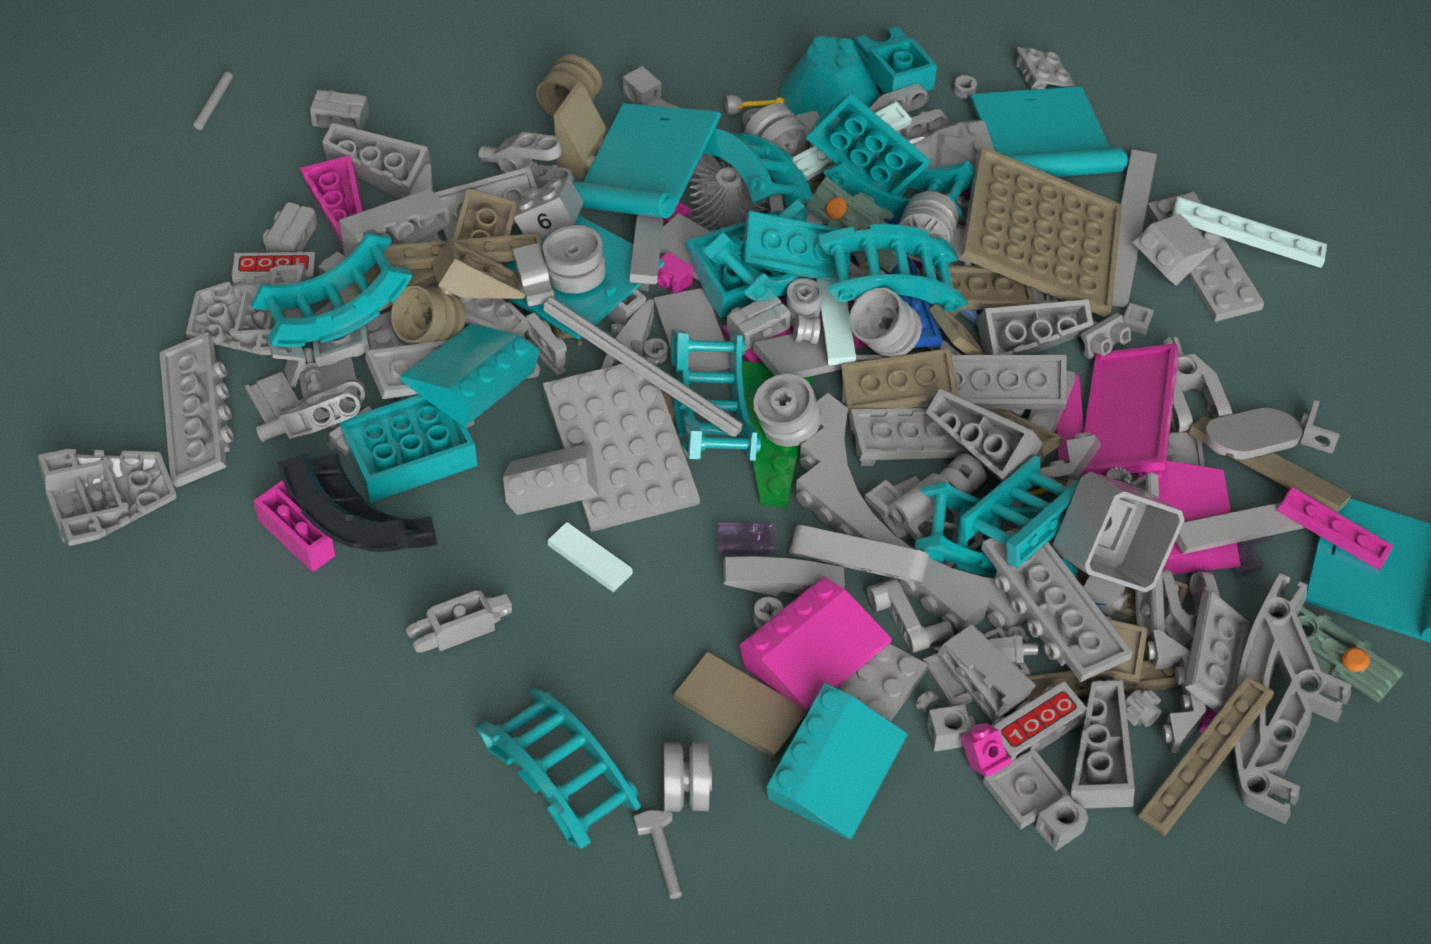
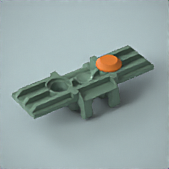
(843, 211)
(1354, 665)

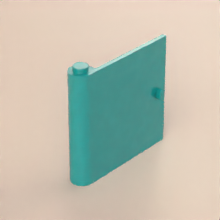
(1049, 131)
(647, 160)
(606, 296)
(1388, 597)

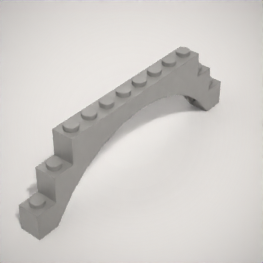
(834, 498)

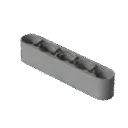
(859, 553)

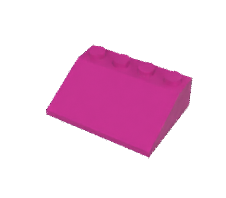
(1199, 494)
(813, 642)

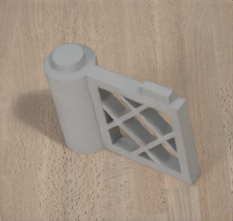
(916, 508)

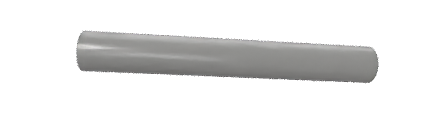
(213, 100)

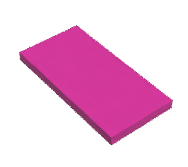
(1132, 408)

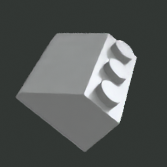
(551, 479)

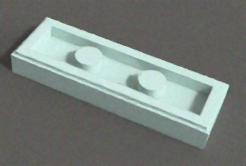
(590, 557)

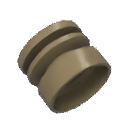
(563, 77)
(427, 315)

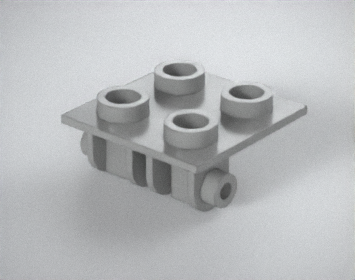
(1042, 69)
(320, 378)

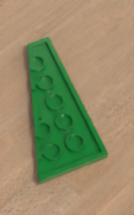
(773, 463)

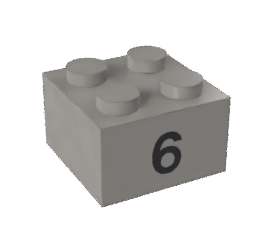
(549, 207)

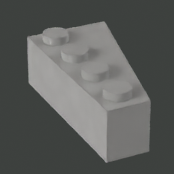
(1032, 326)

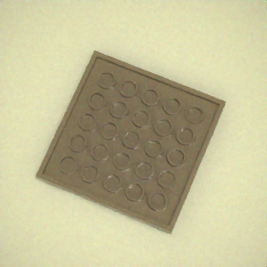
(1042, 231)

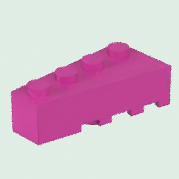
(334, 190)

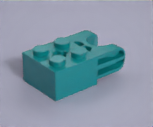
(896, 61)

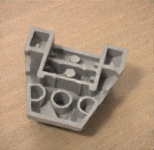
(953, 143)
(228, 313)
(102, 491)

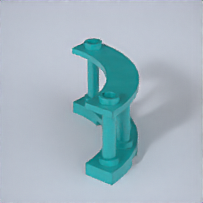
(755, 160)
(943, 179)
(902, 240)
(761, 287)
(344, 317)
(684, 417)
(943, 549)
(534, 771)

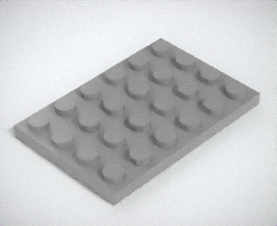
(632, 442)

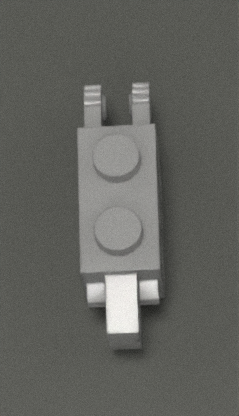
(458, 621)

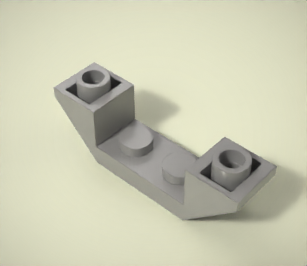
(1080, 451)
(1170, 654)

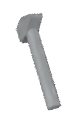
(652, 823)

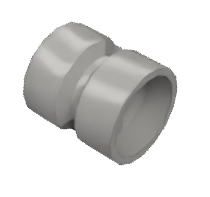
(804, 299)
(965, 473)

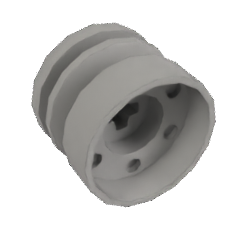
(931, 213)
(885, 322)

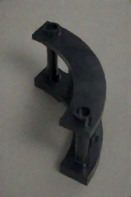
(343, 514)

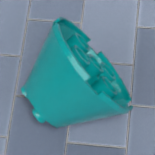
(826, 75)

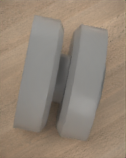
(781, 126)
(574, 259)
(787, 410)
(687, 776)

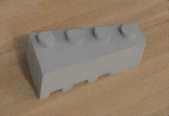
(378, 159)
(403, 220)
(987, 436)
(1104, 758)

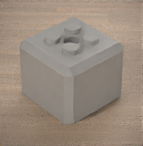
(1118, 532)

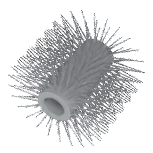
(728, 197)

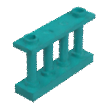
(1034, 531)

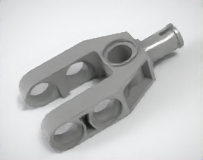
(906, 101)
(515, 155)
(1195, 374)
(305, 414)
(1178, 623)

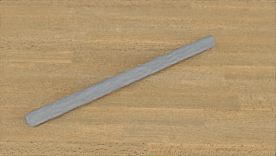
(643, 367)

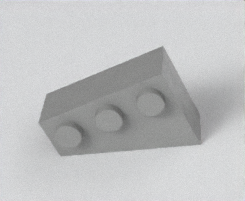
(986, 673)

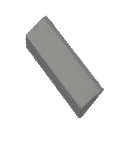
(507, 186)

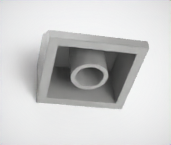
(1174, 247)

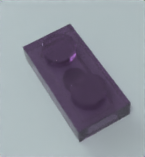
(746, 538)

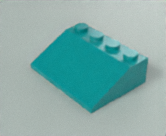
(867, 145)
(720, 283)
(472, 371)
(406, 446)
(836, 762)

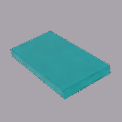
(788, 246)

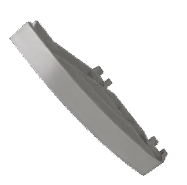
(1258, 754)

